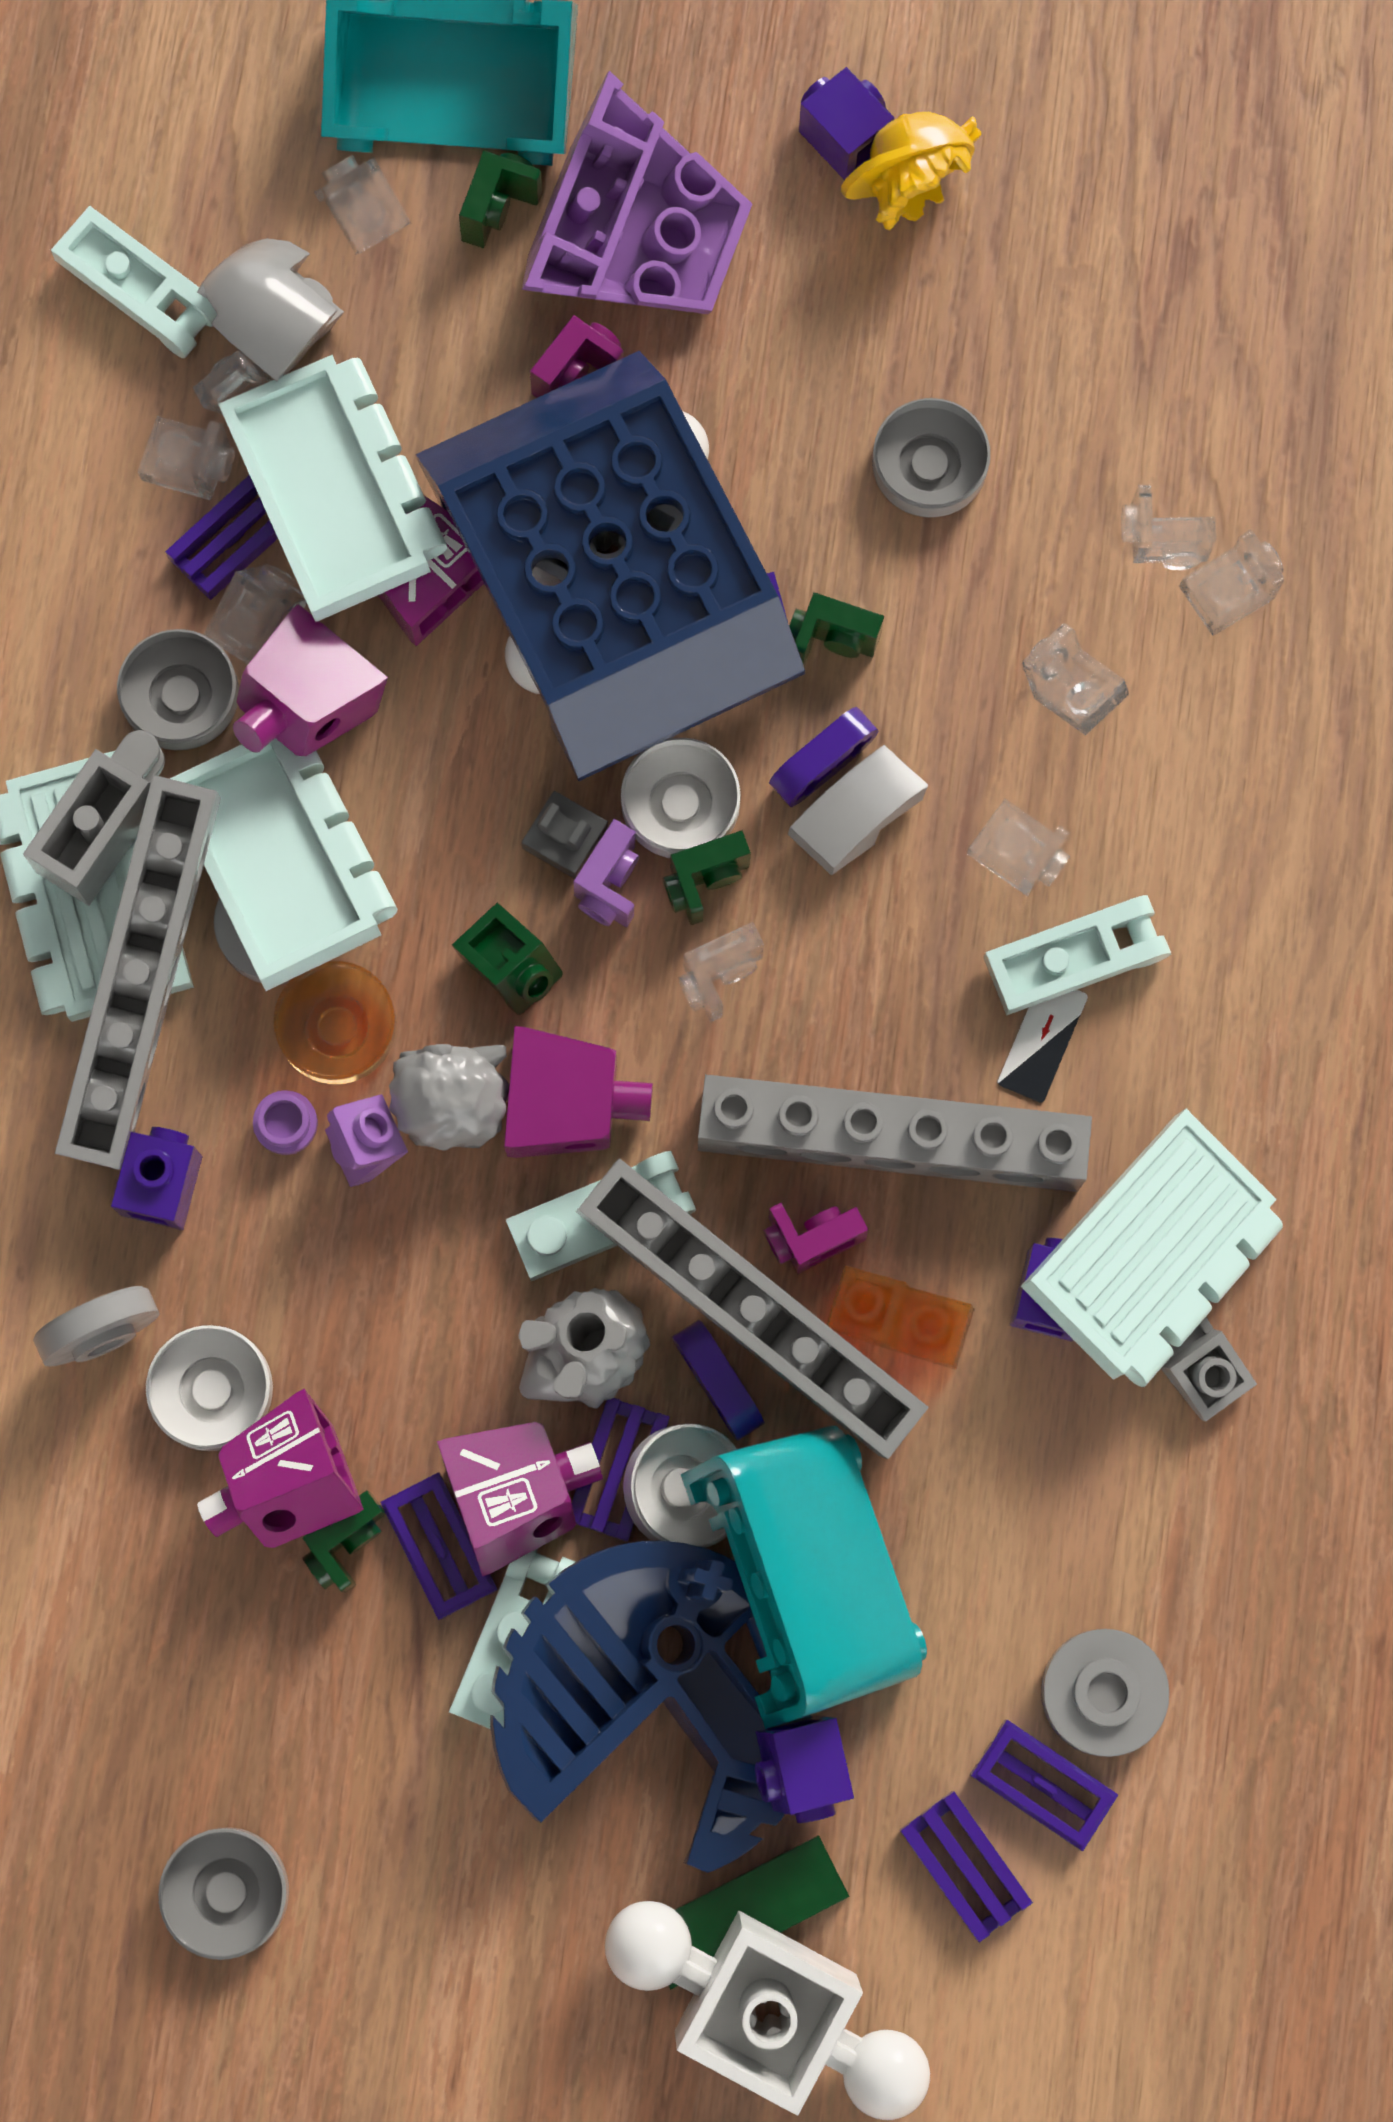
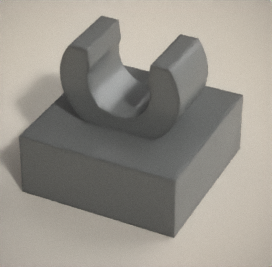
(564, 834)

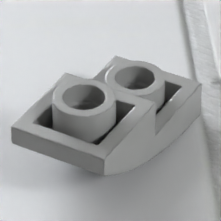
(856, 808)
(1207, 1371)

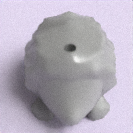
(449, 1095)
(583, 1348)

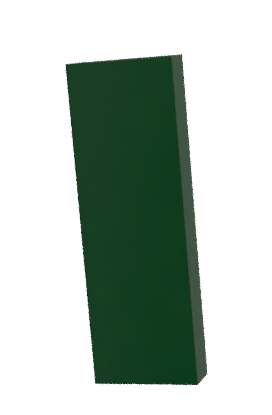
(773, 1893)

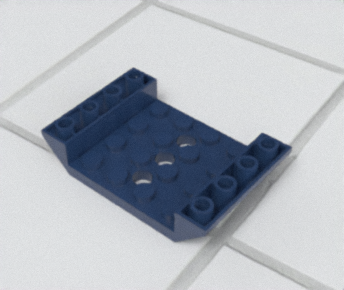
(630, 640)

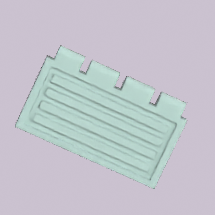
(334, 484)
(288, 861)
(59, 923)
(1156, 1251)

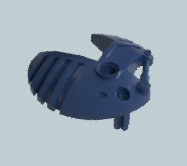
(595, 1674)

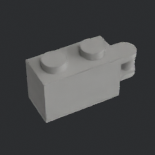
(97, 817)

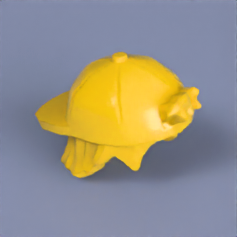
(909, 163)

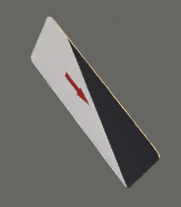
(1041, 1045)

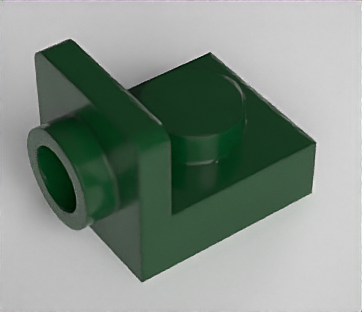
(490, 192)
(841, 626)
(712, 863)
(509, 958)
(348, 1533)

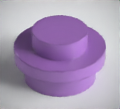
(285, 1122)

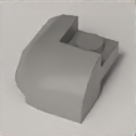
(268, 305)

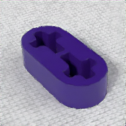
(823, 756)
(718, 1380)

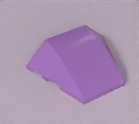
(635, 215)

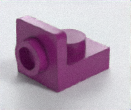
(570, 351)
(825, 1237)

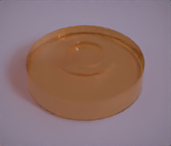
(335, 1022)

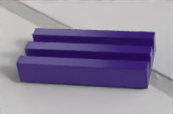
(208, 526)
(636, 1416)
(413, 1495)
(996, 1753)
(1000, 1913)

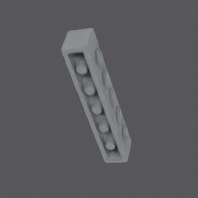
(138, 972)
(894, 1133)
(752, 1309)

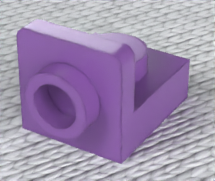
(607, 865)
(364, 1139)

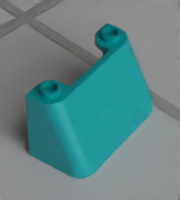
(450, 74)
(811, 1570)

